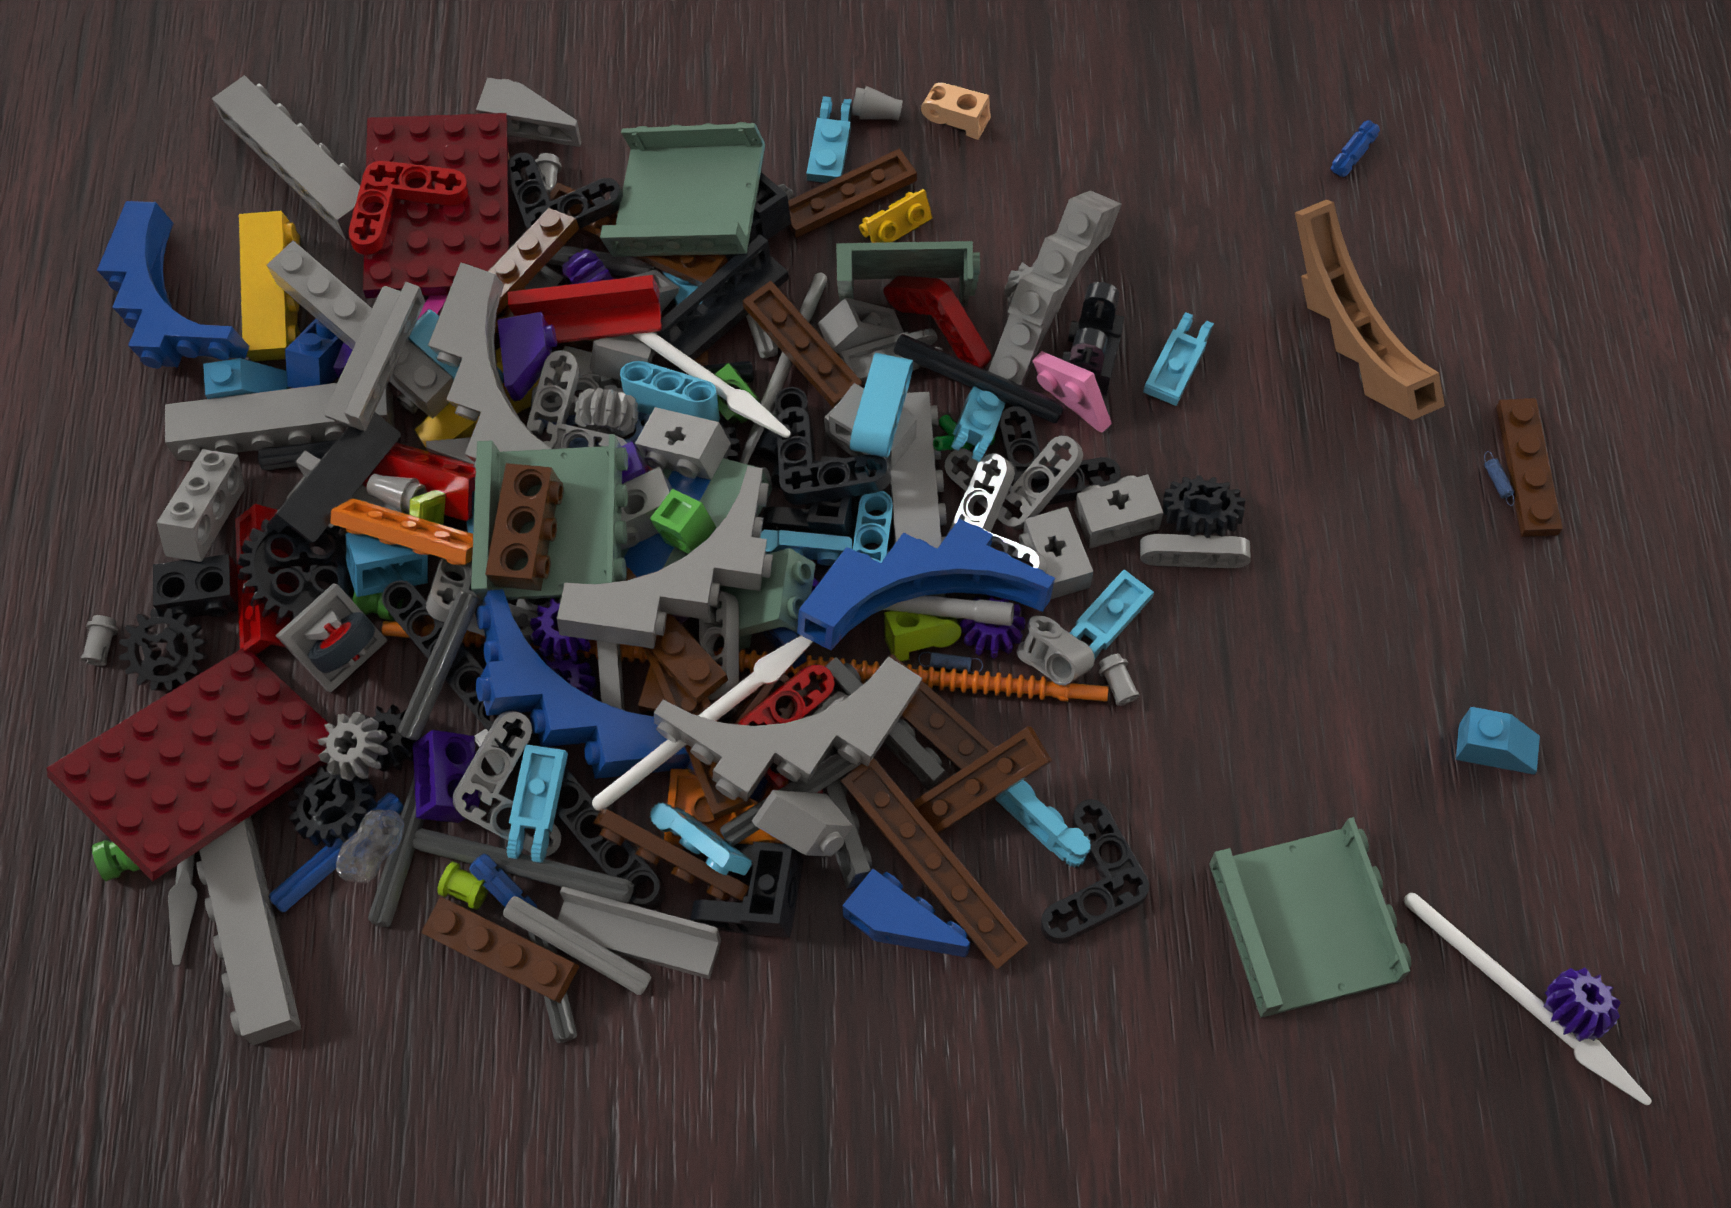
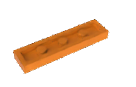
(405, 530)

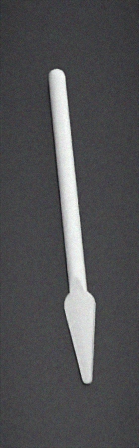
(737, 399)
(766, 672)
(1587, 1052)

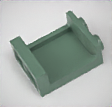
(778, 599)

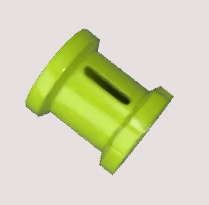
(462, 886)

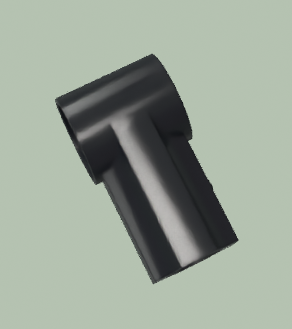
(767, 443)

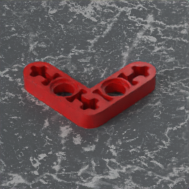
(387, 191)
(937, 299)
(766, 713)

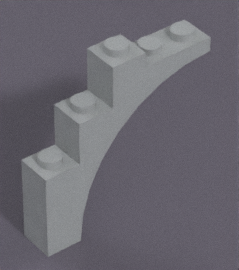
(1040, 293)
(467, 338)
(638, 608)
(797, 747)

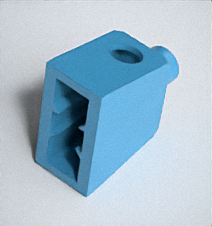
(377, 564)

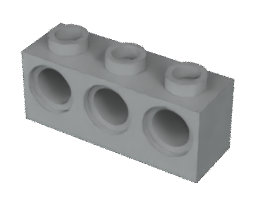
(201, 505)

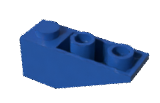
(312, 357)
(896, 918)

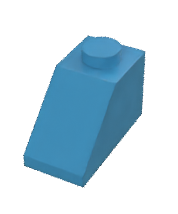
(241, 377)
(1497, 741)

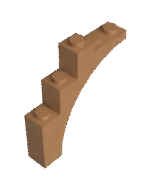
(1359, 332)

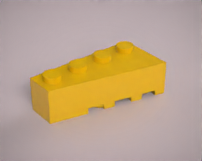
(267, 310)

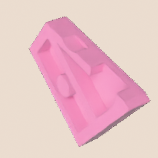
(1074, 388)

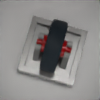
(331, 637)

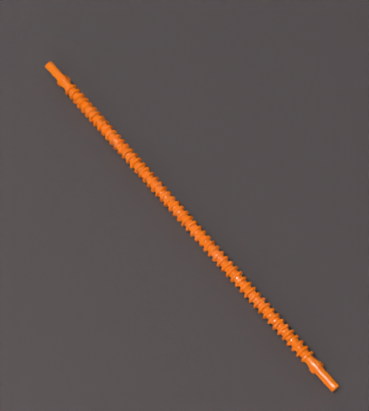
(929, 677)

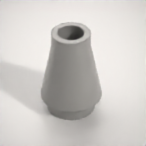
(875, 105)
(395, 490)

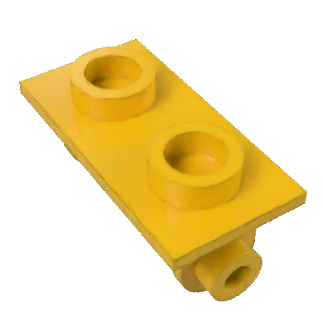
(899, 219)

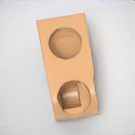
(958, 108)

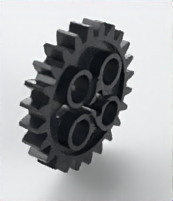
(259, 559)

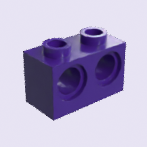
(438, 768)

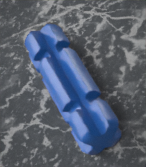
(1355, 148)
(497, 881)

